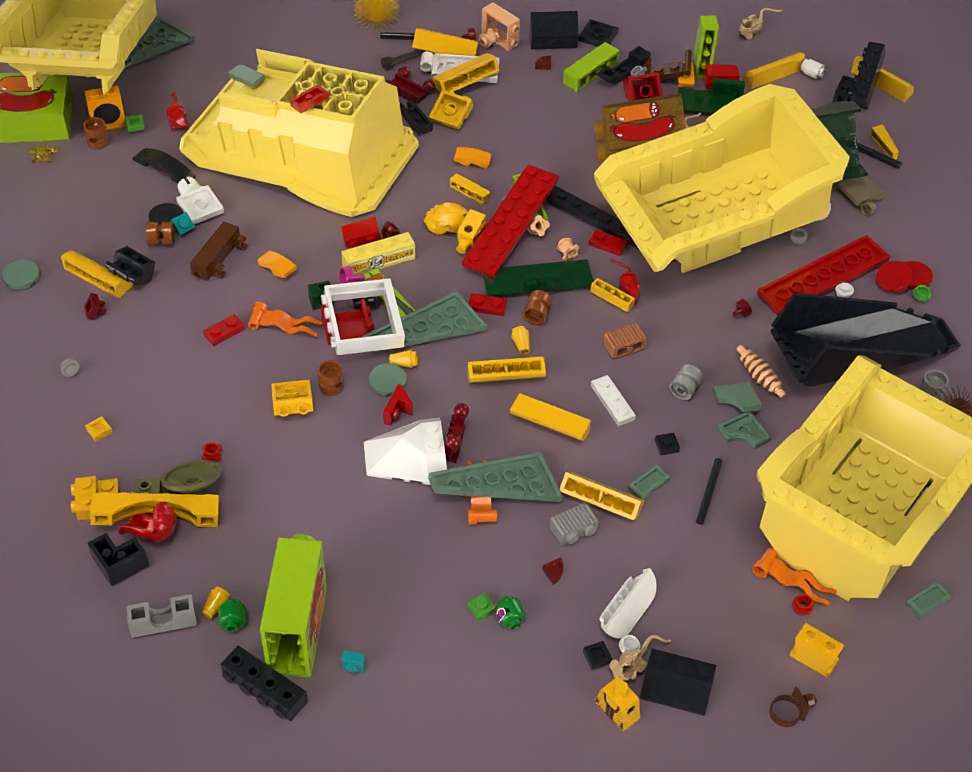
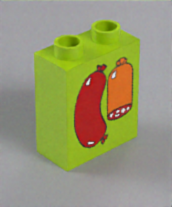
(36, 113)
(294, 606)

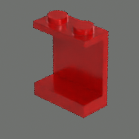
(350, 323)

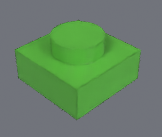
(135, 123)
(481, 607)

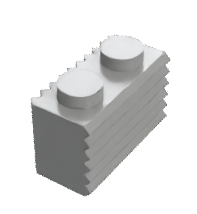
(573, 524)

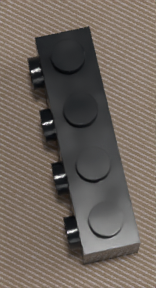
(868, 74)
(264, 683)

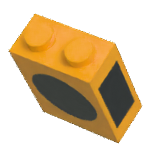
(106, 106)

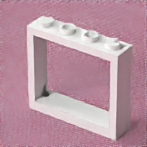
(362, 290)

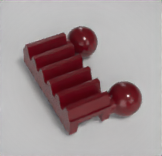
(408, 88)
(456, 432)

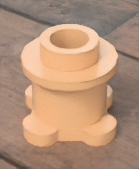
(488, 38)
(538, 226)
(568, 249)

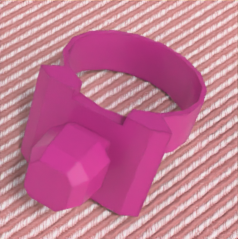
(347, 276)

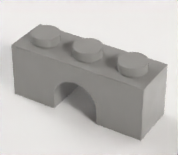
(146, 620)

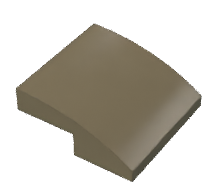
(861, 190)

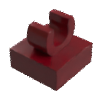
(94, 306)

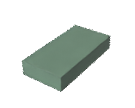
(246, 75)
(648, 482)
(928, 599)

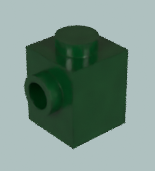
(315, 291)

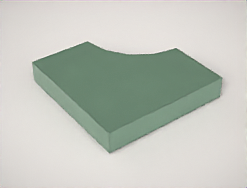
(738, 394)
(745, 429)

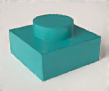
(183, 224)
(353, 661)

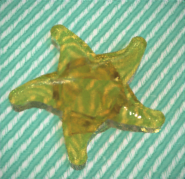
(42, 153)

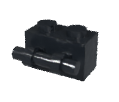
(131, 266)

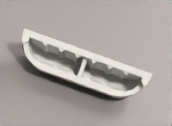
(629, 604)

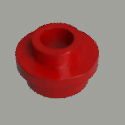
(803, 599)

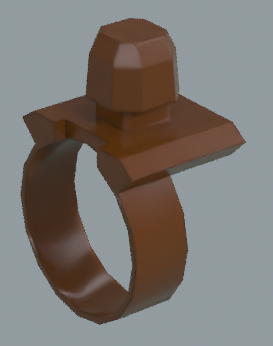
(803, 703)

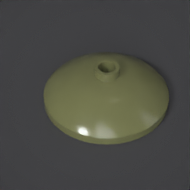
(191, 476)

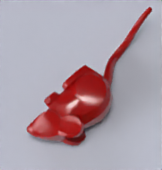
(176, 115)
(628, 282)

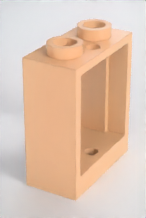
(494, 13)

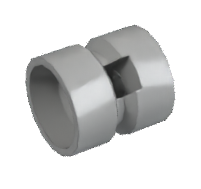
(933, 381)
(686, 382)

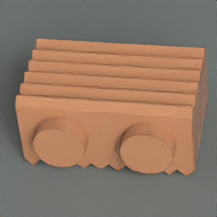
(624, 341)

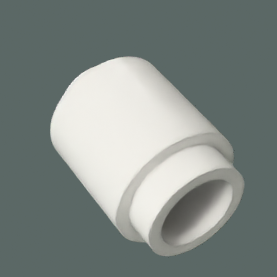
(813, 68)

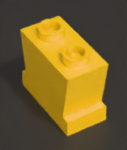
(816, 650)

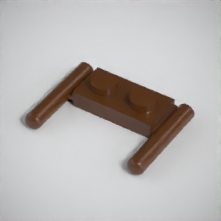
(671, 70)

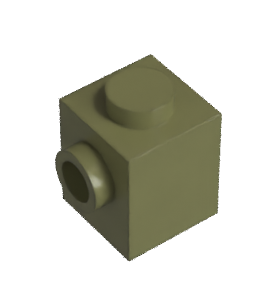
(148, 485)

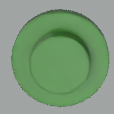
(922, 293)

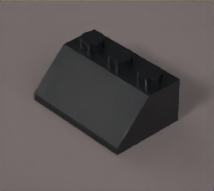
(553, 30)
(678, 682)

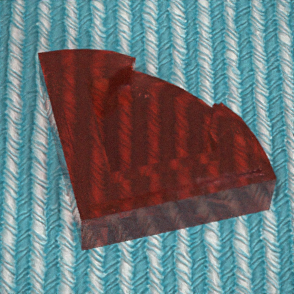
(543, 63)
(554, 570)

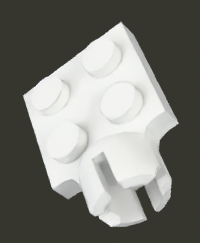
(198, 201)

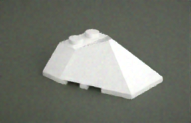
(407, 452)

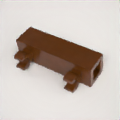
(215, 251)

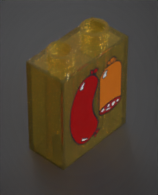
(637, 122)

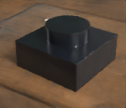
(667, 444)
(597, 655)

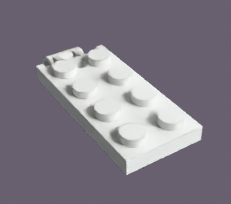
(440, 63)

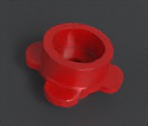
(209, 448)

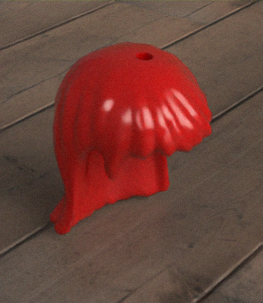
(152, 527)

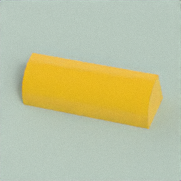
(443, 43)
(774, 70)
(466, 73)
(889, 82)
(95, 273)
(506, 369)
(551, 417)
(601, 495)

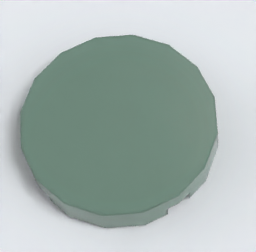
(21, 274)
(385, 378)

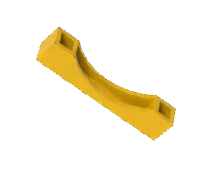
(113, 507)

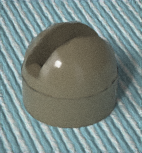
(868, 208)

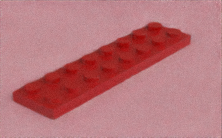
(510, 221)
(826, 272)

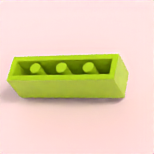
(705, 44)
(586, 69)

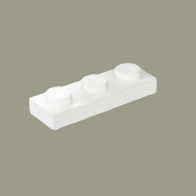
(613, 400)

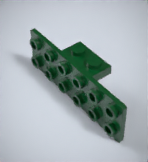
(708, 102)
(543, 277)

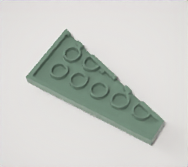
(157, 39)
(437, 321)
(511, 478)

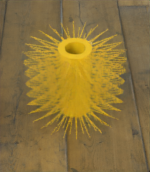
(376, 11)

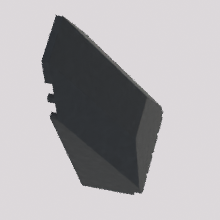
(829, 332)

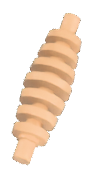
(761, 371)

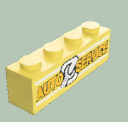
(379, 254)

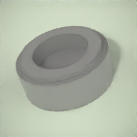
(799, 235)

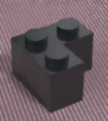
(117, 561)

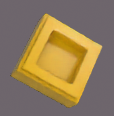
(98, 429)

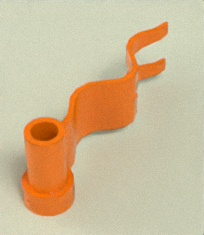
(279, 318)
(481, 508)
(784, 575)

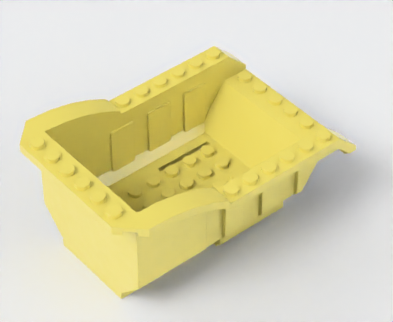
(72, 37)
(330, 155)
(725, 182)
(855, 470)

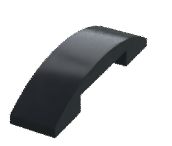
(623, 70)
(164, 163)

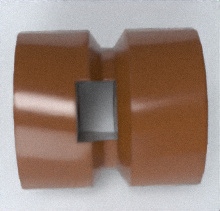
(96, 133)
(154, 230)
(537, 307)
(330, 377)

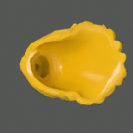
(445, 218)

